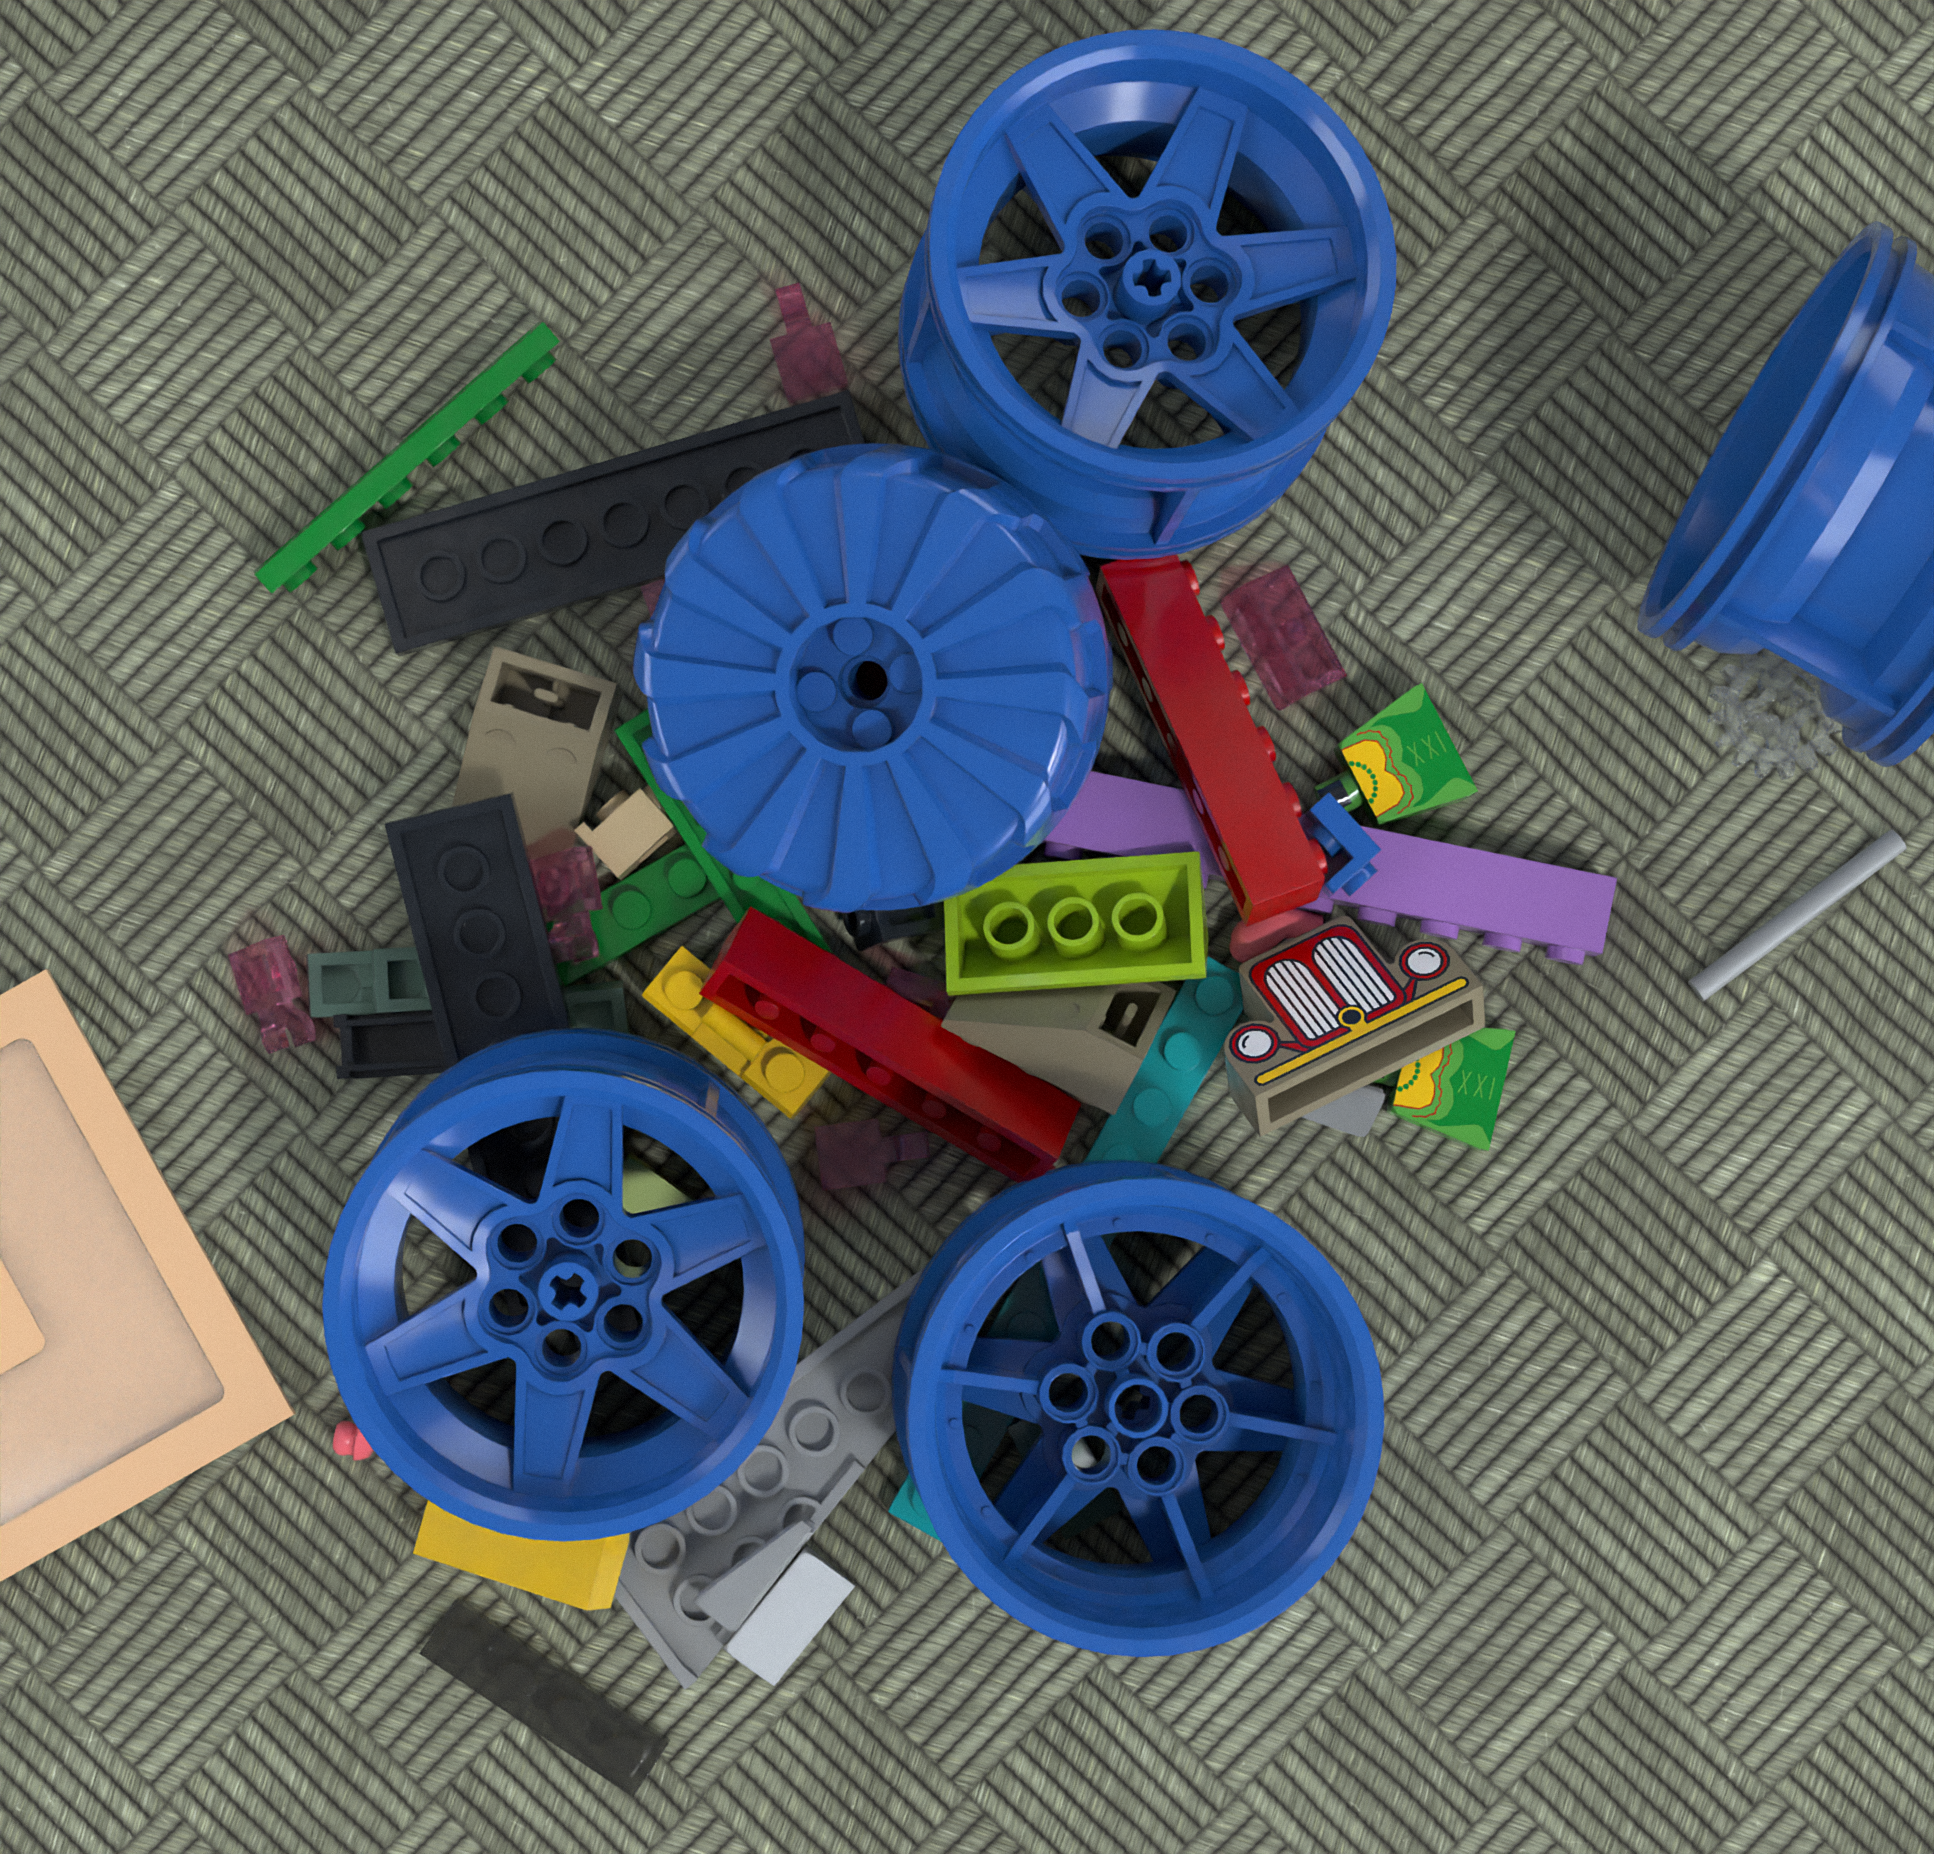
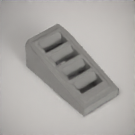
(740, 1588)

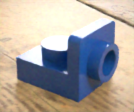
(1342, 834)

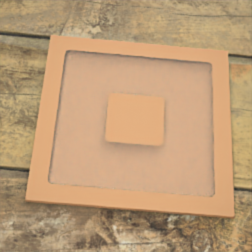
(111, 1316)

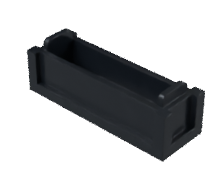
(389, 1045)

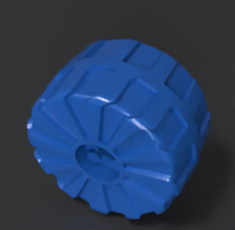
(985, 657)

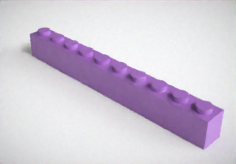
(1415, 878)

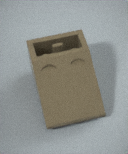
(543, 739)
(1070, 1036)

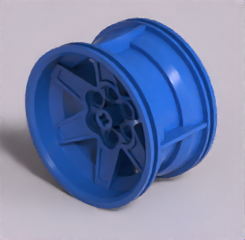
(1215, 127)
(1823, 506)
(543, 1472)
(1196, 1586)

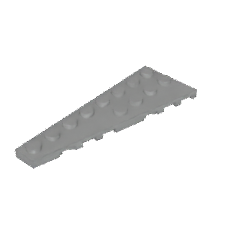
(802, 1467)

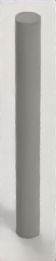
(1797, 915)

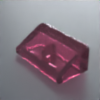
(1282, 637)

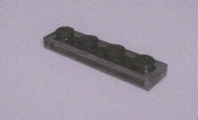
(545, 1696)

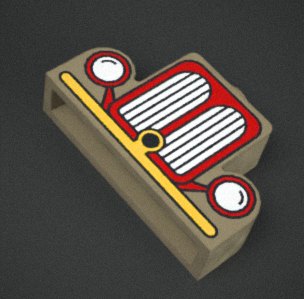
(1340, 1017)

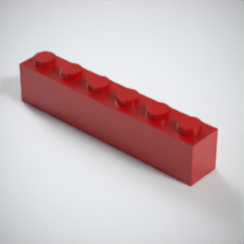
(1211, 735)
(889, 1048)

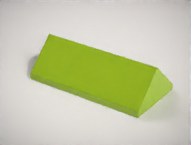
(1079, 925)

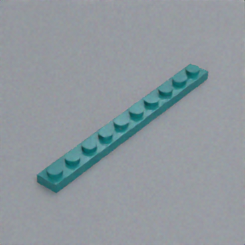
(1138, 1132)

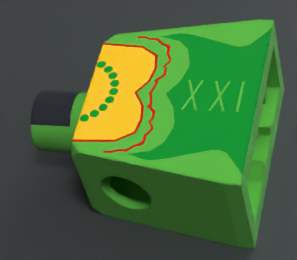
(1399, 764)
(1455, 1088)

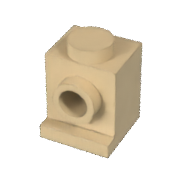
(629, 831)

